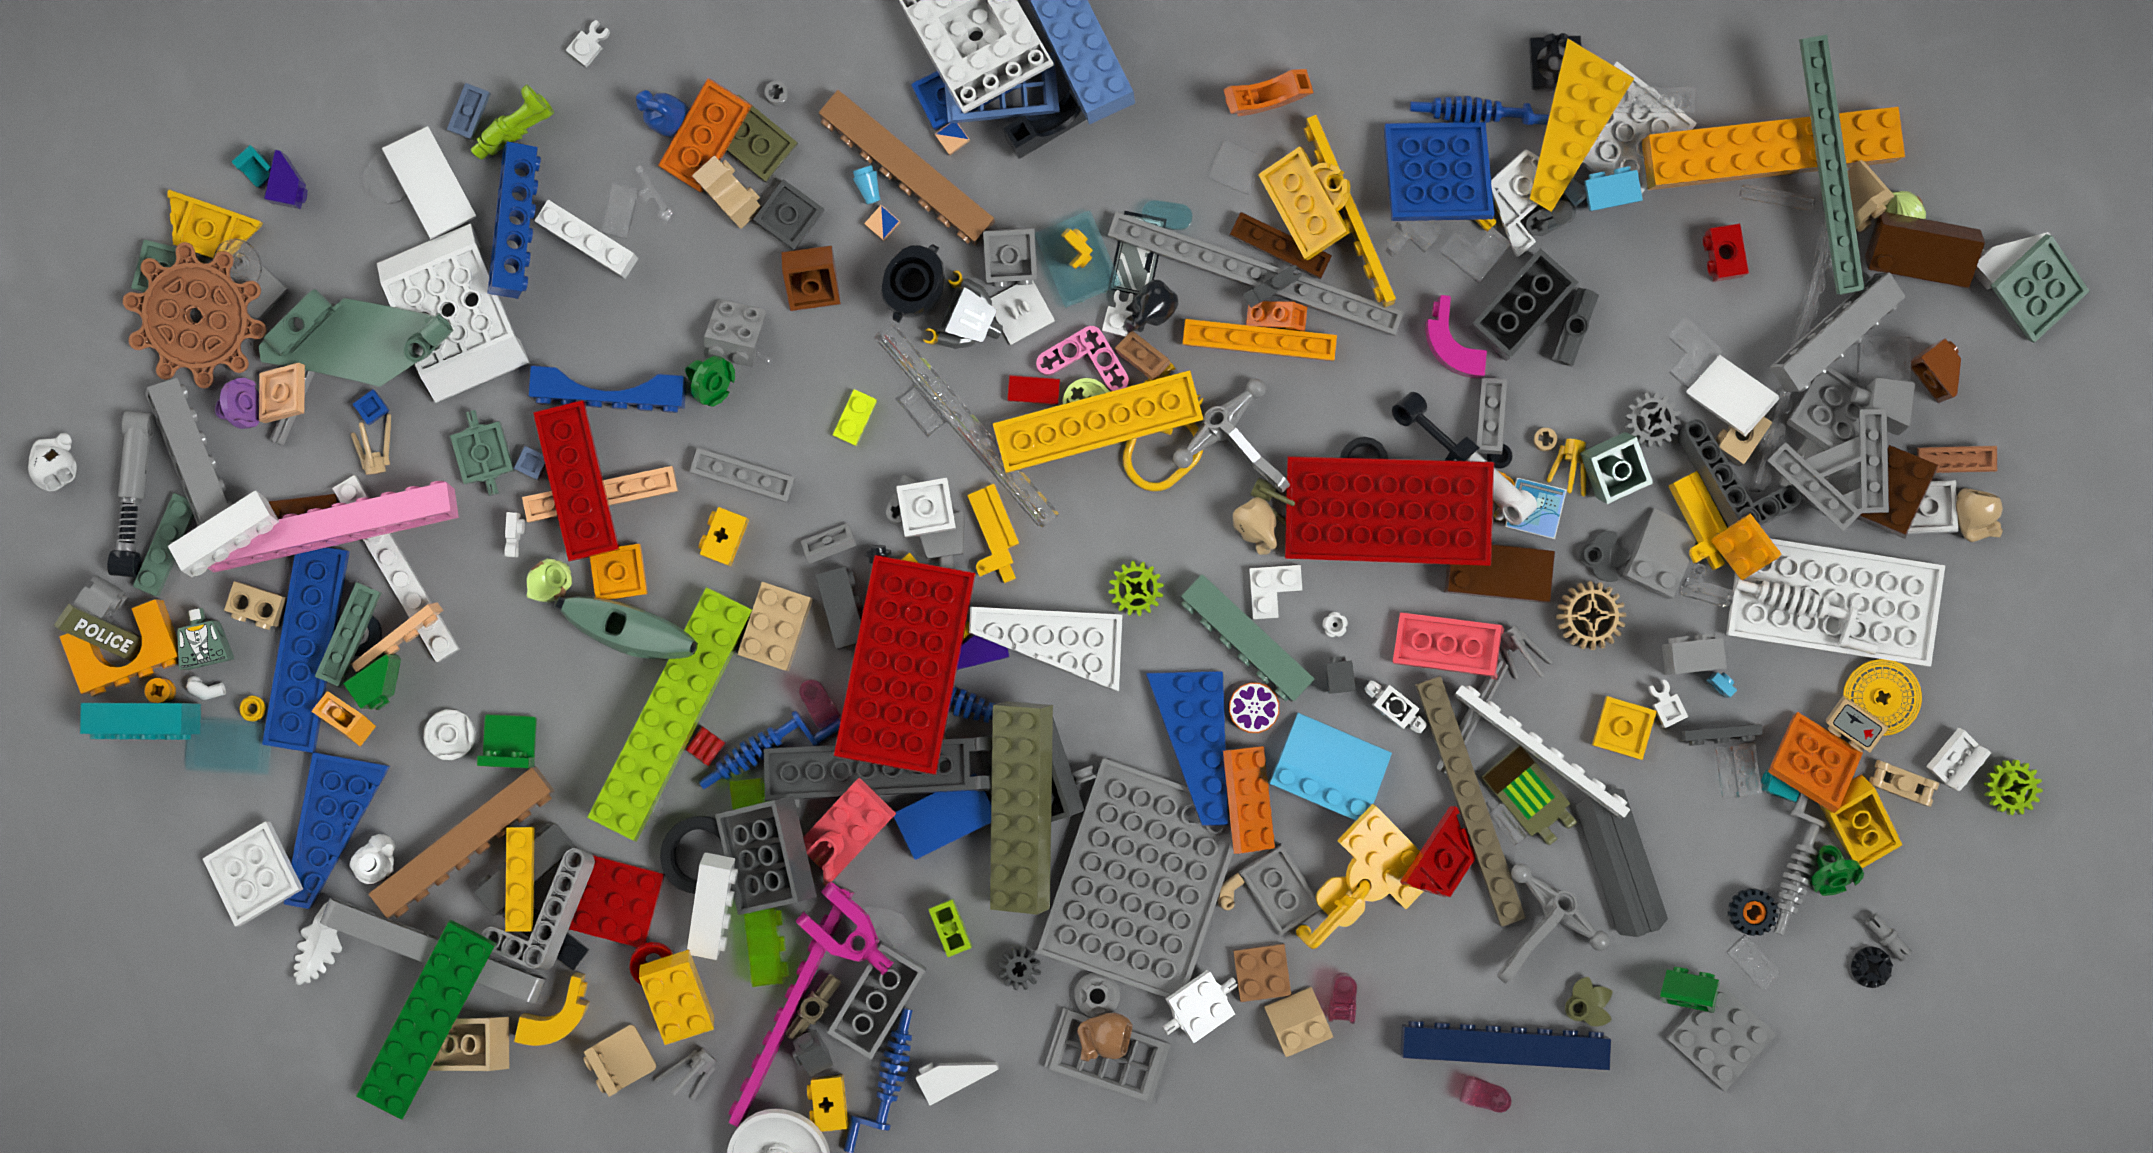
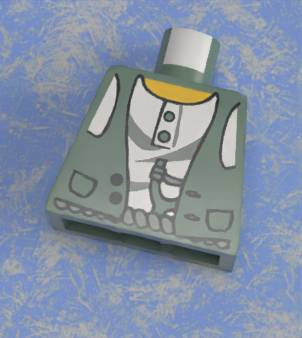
(202, 642)

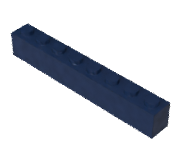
(1505, 1046)

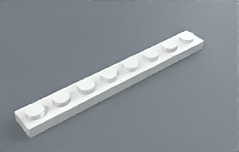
(401, 577)
(1551, 757)

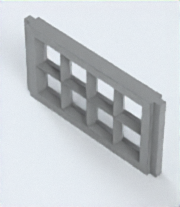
(1153, 1070)

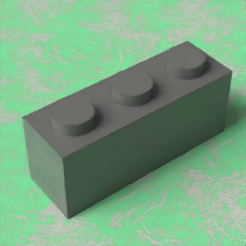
(841, 605)

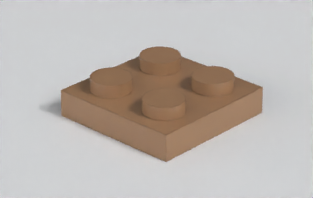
(1262, 972)

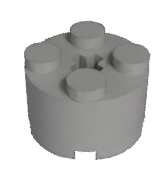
(101, 599)

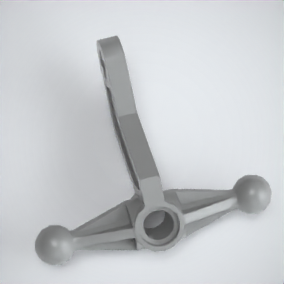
(1228, 416)
(1552, 902)

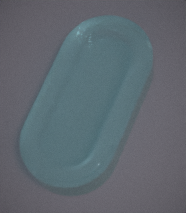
(1167, 215)

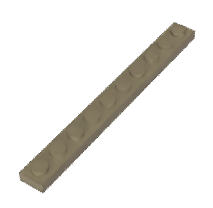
(1470, 801)

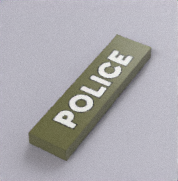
(99, 632)

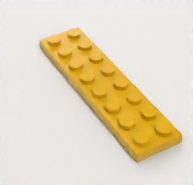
(1098, 421)

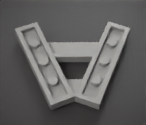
(1868, 449)

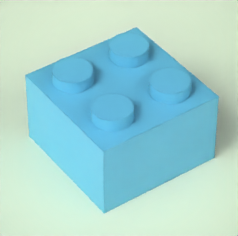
(1613, 189)

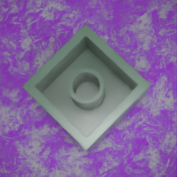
(1616, 467)

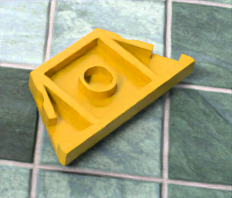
(207, 224)

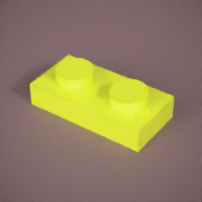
(855, 417)

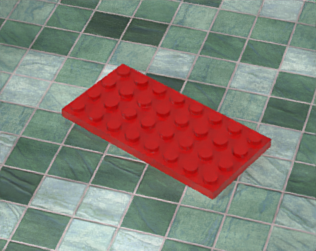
(1390, 510)
(905, 665)

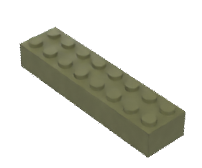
(1021, 807)

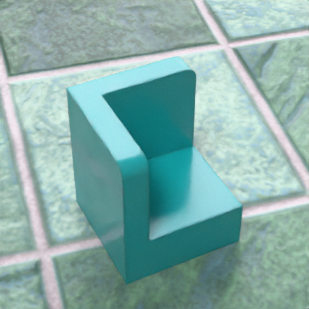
(253, 166)

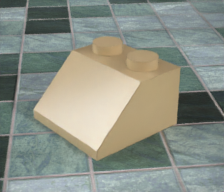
(1298, 1022)

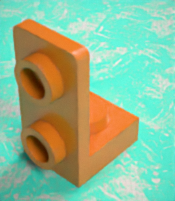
(1278, 315)

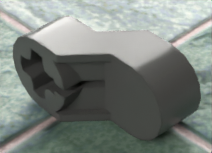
(1539, 223)

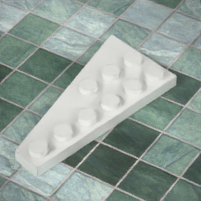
(1067, 640)

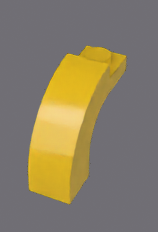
(544, 1030)

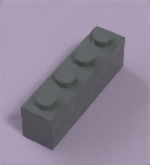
(548, 852)

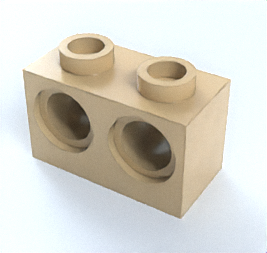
(257, 600)

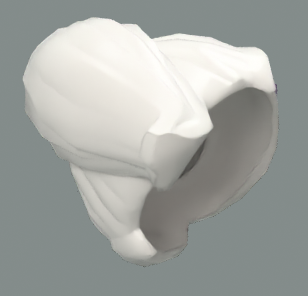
(374, 860)

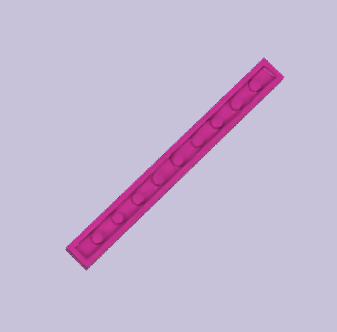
(784, 1018)

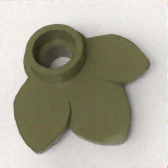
(1592, 1002)

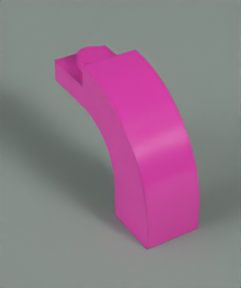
(1446, 350)

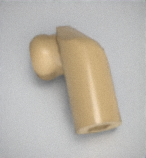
(1226, 894)

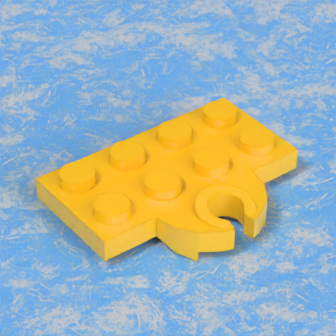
(1307, 200)

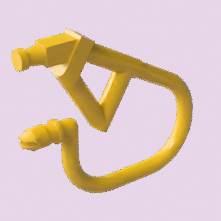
(1177, 475)

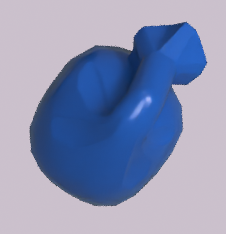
(662, 112)

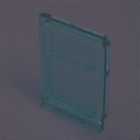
(228, 748)

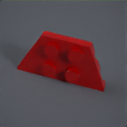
(1442, 859)

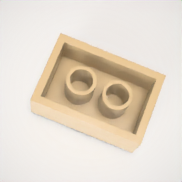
(775, 626)

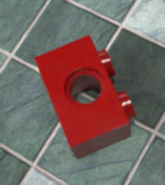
(1731, 239)

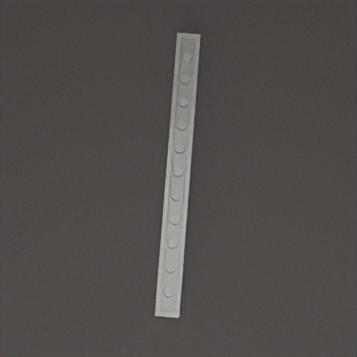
(1253, 273)

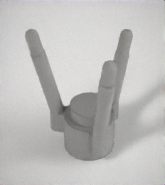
(1515, 640)
(702, 1062)

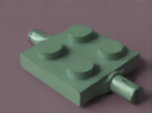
(482, 453)

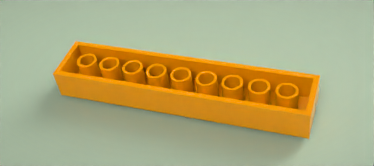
(1765, 149)

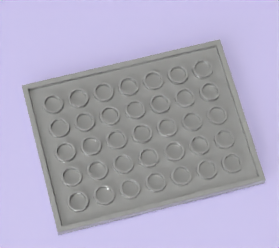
(1138, 883)

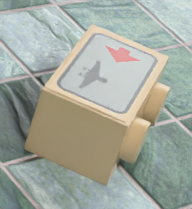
(1856, 724)

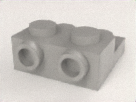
(1010, 256)

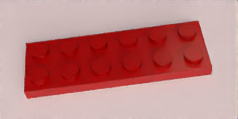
(576, 481)

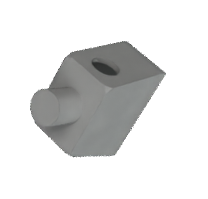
(1890, 395)
(946, 543)

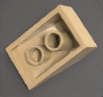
(475, 1045)

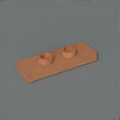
(1961, 458)

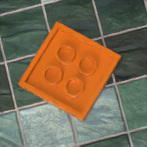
(1815, 762)

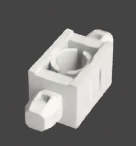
(1416, 724)

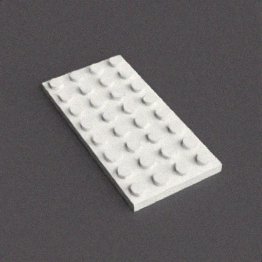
(1893, 598)

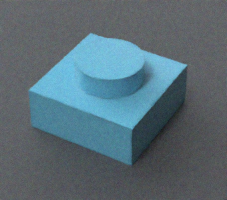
(1722, 684)

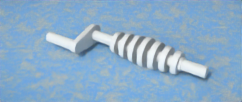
(1823, 608)

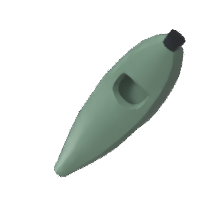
(627, 628)

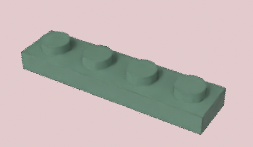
(159, 557)
(348, 634)

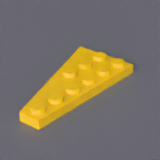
(1580, 109)

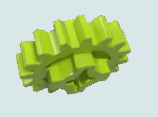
(1143, 579)
(2016, 797)

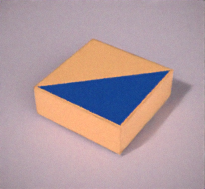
(952, 137)
(882, 223)

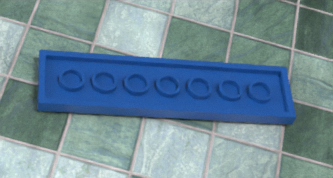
(305, 635)

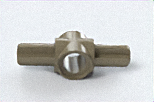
(821, 996)

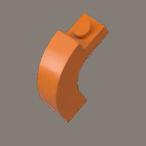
(1268, 94)

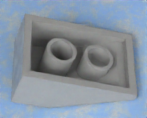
(1660, 554)

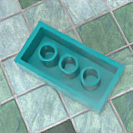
(140, 720)

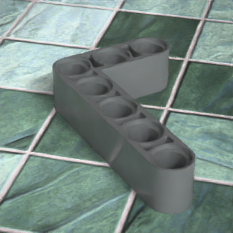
(1730, 483)

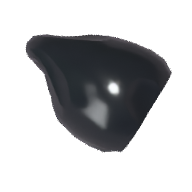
(1153, 305)

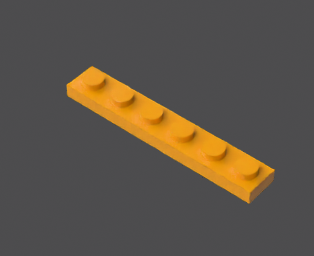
(1259, 340)

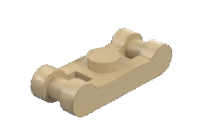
(1903, 783)

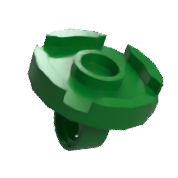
(710, 379)
(1834, 876)

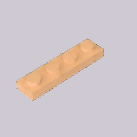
(405, 632)

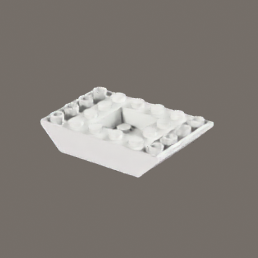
(980, 68)

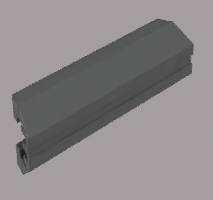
(1622, 868)

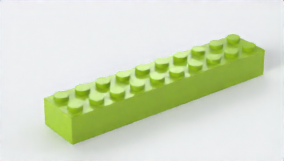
(670, 717)

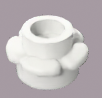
(1341, 624)

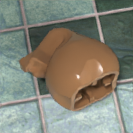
(1105, 1035)

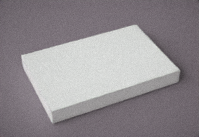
(1732, 395)

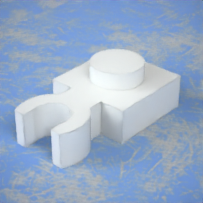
(586, 47)
(1116, 316)
(514, 527)
(1669, 707)

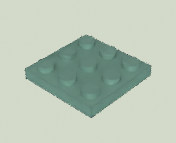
(2040, 288)

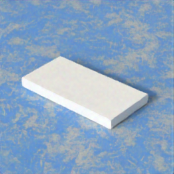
(429, 182)

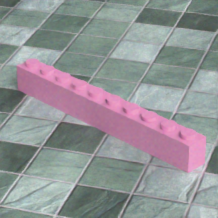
(348, 523)

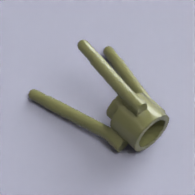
(1265, 491)

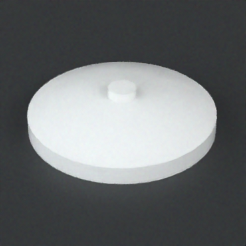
(777, 1133)

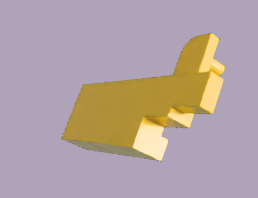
(1701, 517)
(996, 530)

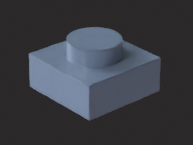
(530, 463)

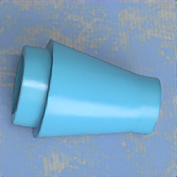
(867, 184)

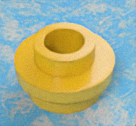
(245, 711)

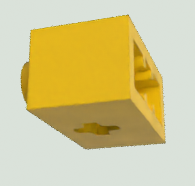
(735, 529)
(836, 1116)

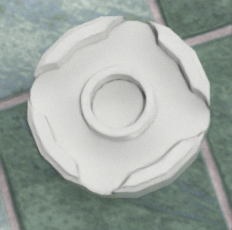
(449, 734)

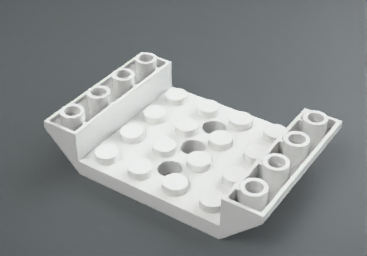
(482, 335)

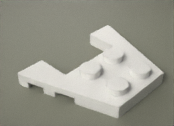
(1512, 198)

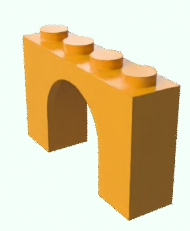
(158, 649)

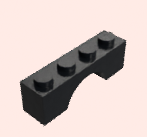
(1035, 131)

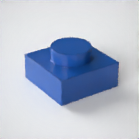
(371, 407)

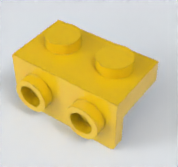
(1077, 241)

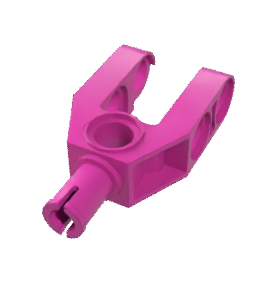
(864, 929)

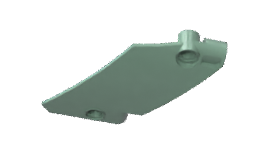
(353, 338)

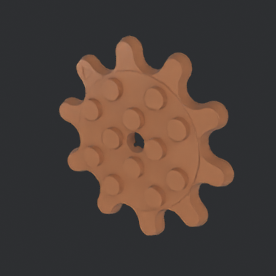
(167, 318)

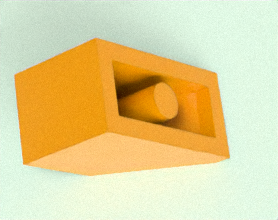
(344, 718)

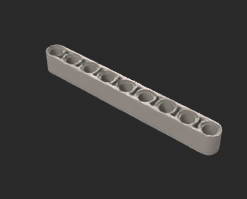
(420, 945)

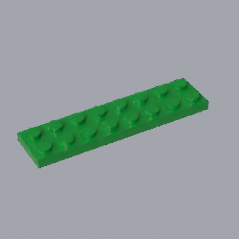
(426, 1019)

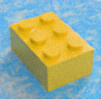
(676, 997)

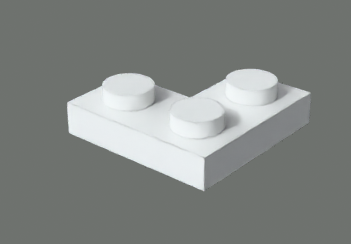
(1266, 583)

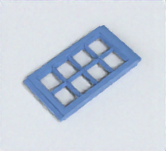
(1050, 104)

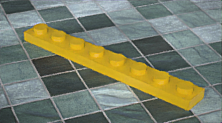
(1353, 221)

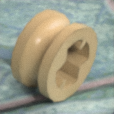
(1551, 434)

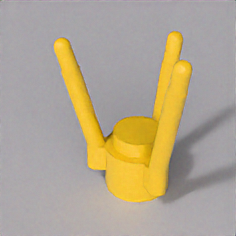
(1572, 454)

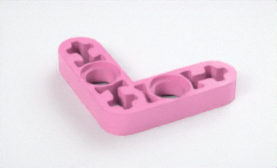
(1083, 349)

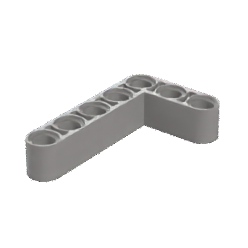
(548, 916)

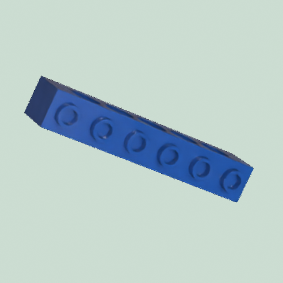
(500, 281)

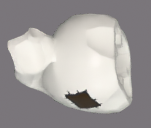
(51, 463)

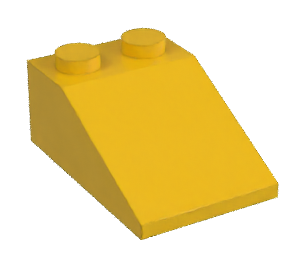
(1863, 823)

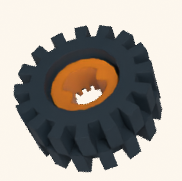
(1744, 902)

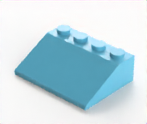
(1330, 767)

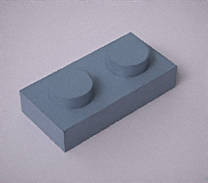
(468, 111)

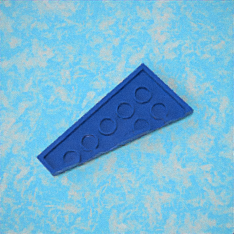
(1196, 727)
(332, 808)

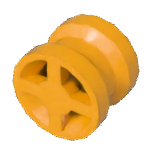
(165, 692)

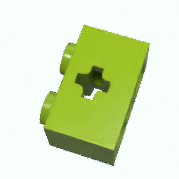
(950, 927)

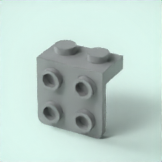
(734, 332)

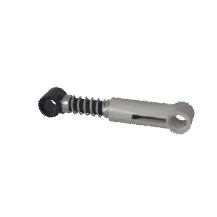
(137, 431)

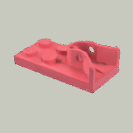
(1448, 644)
(846, 829)

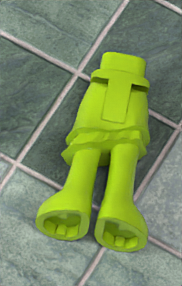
(512, 127)

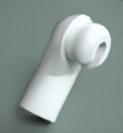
(203, 691)

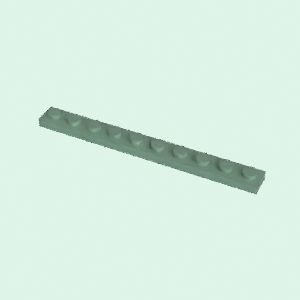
(1831, 164)

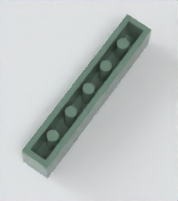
(1247, 638)

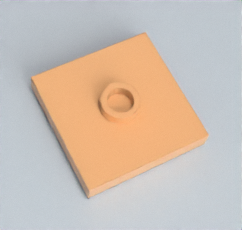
(281, 392)

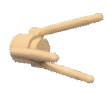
(373, 462)

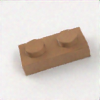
(1142, 355)

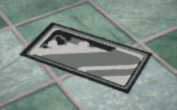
(1134, 265)

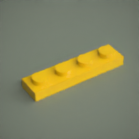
(519, 879)

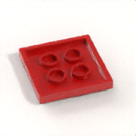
(618, 902)

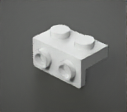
(1958, 760)

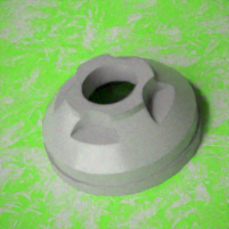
(1087, 984)

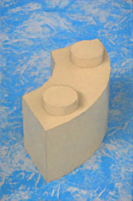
(727, 191)

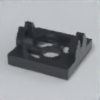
(1535, 48)

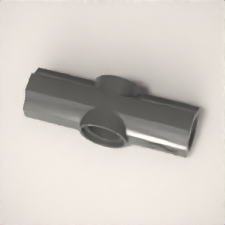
(1581, 312)

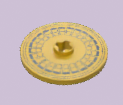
(1890, 678)

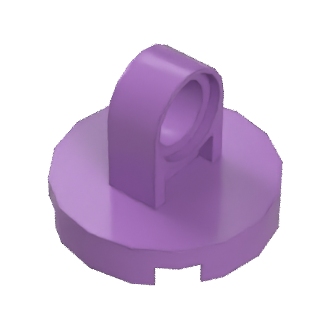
(239, 403)

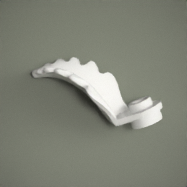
(317, 949)

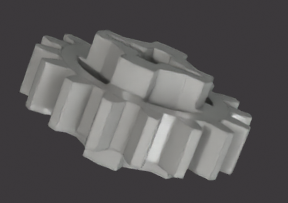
(1662, 424)

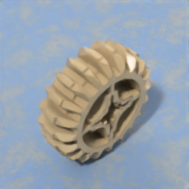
(1591, 603)

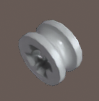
(782, 97)
(1084, 774)

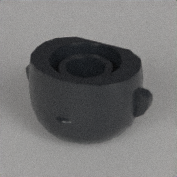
(913, 260)

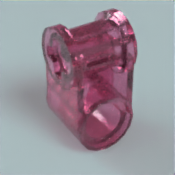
(821, 707)
(1342, 1001)
(1481, 1093)

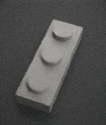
(1492, 415)

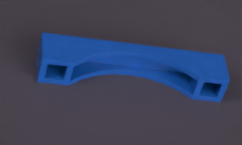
(660, 391)

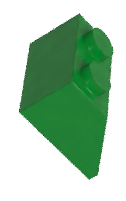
(375, 683)
(1690, 990)

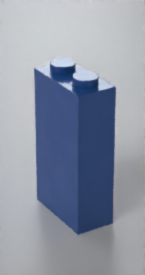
(942, 819)

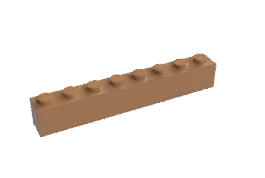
(906, 167)
(462, 842)

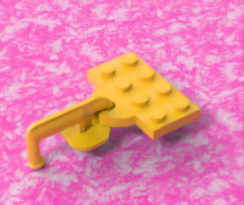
(1381, 857)

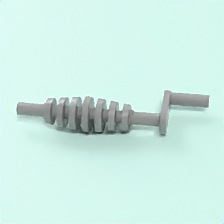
(1797, 879)

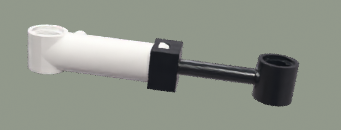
(1513, 503)

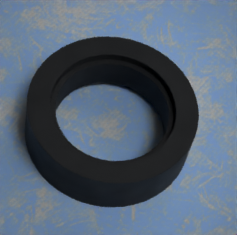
(669, 846)

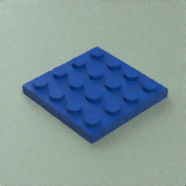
(1438, 171)

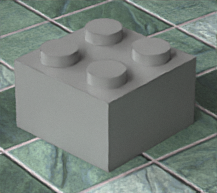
(1693, 656)

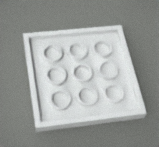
(1621, 138)

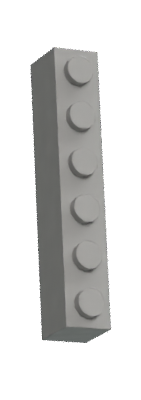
(1837, 333)
(187, 449)

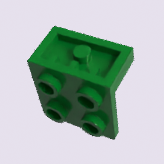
(508, 741)

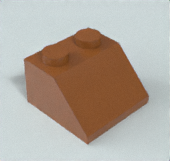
(810, 278)
(1939, 369)

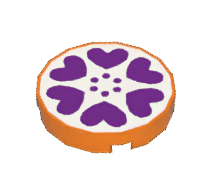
(1254, 707)

